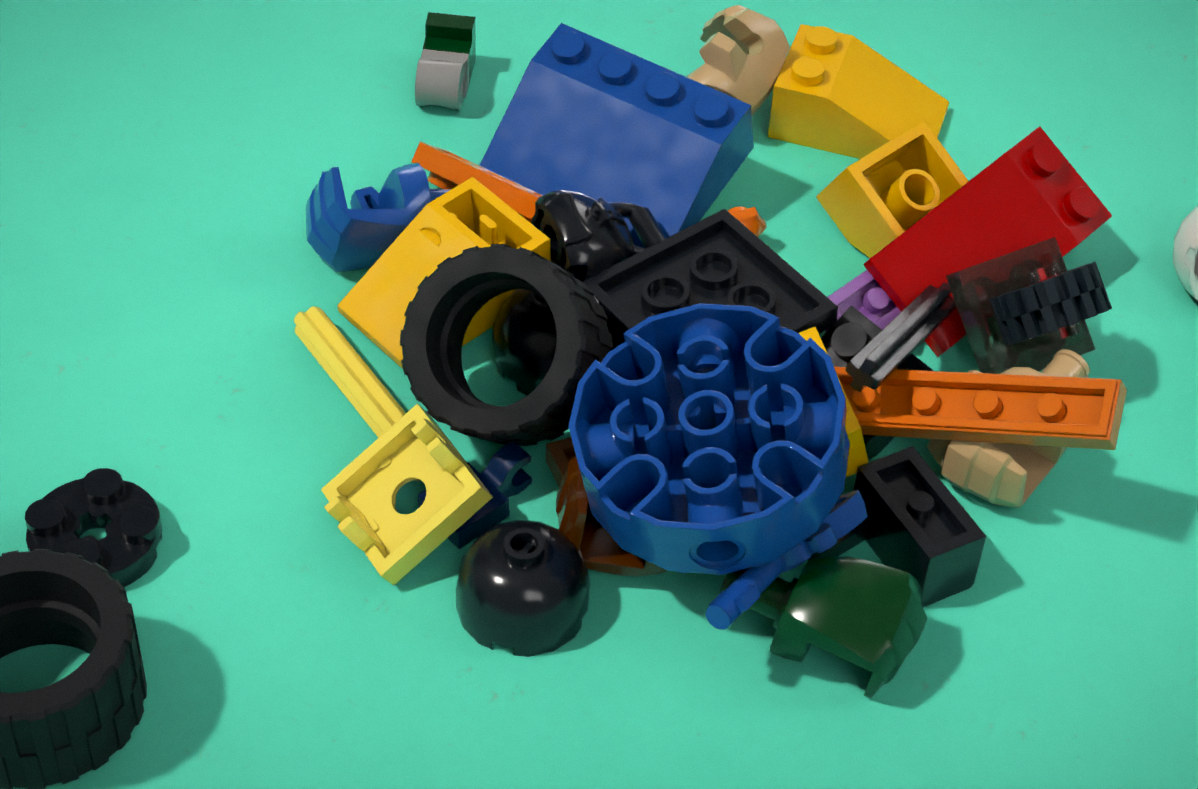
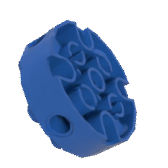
(711, 439)

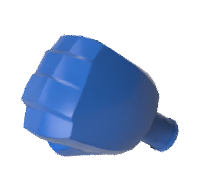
(360, 235)

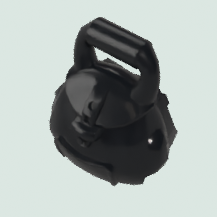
(592, 233)

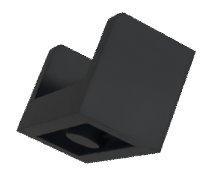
(919, 525)

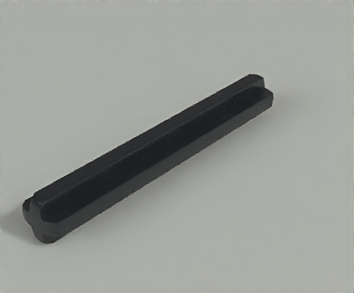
(900, 338)

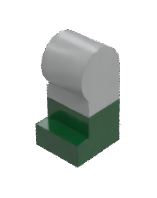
(446, 60)

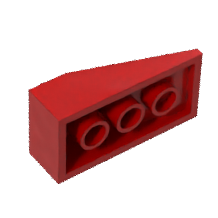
(1006, 207)

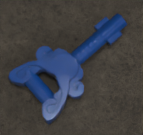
(747, 588)

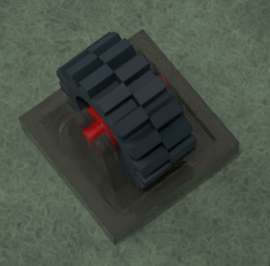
(1027, 307)

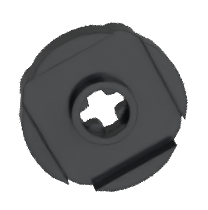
(99, 502)

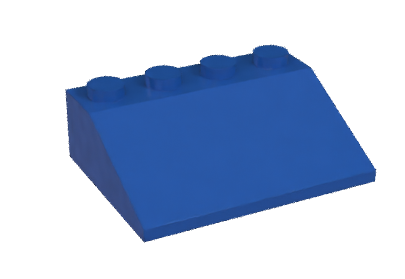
(620, 131)

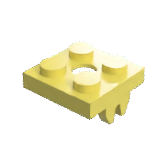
(367, 488)

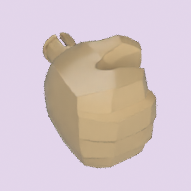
(741, 55)
(1004, 471)

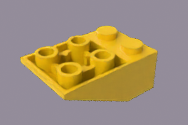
(442, 229)

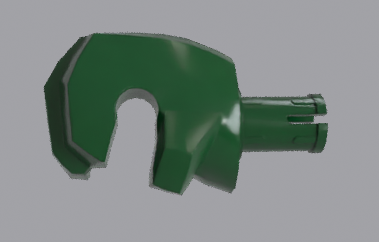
(848, 609)

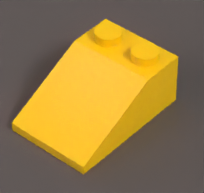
(846, 96)
(891, 189)

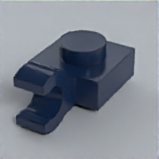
(502, 479)

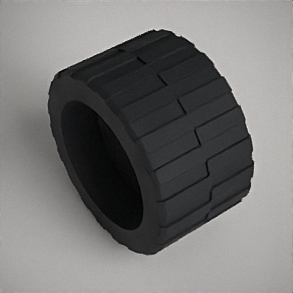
(442, 314)
(90, 713)

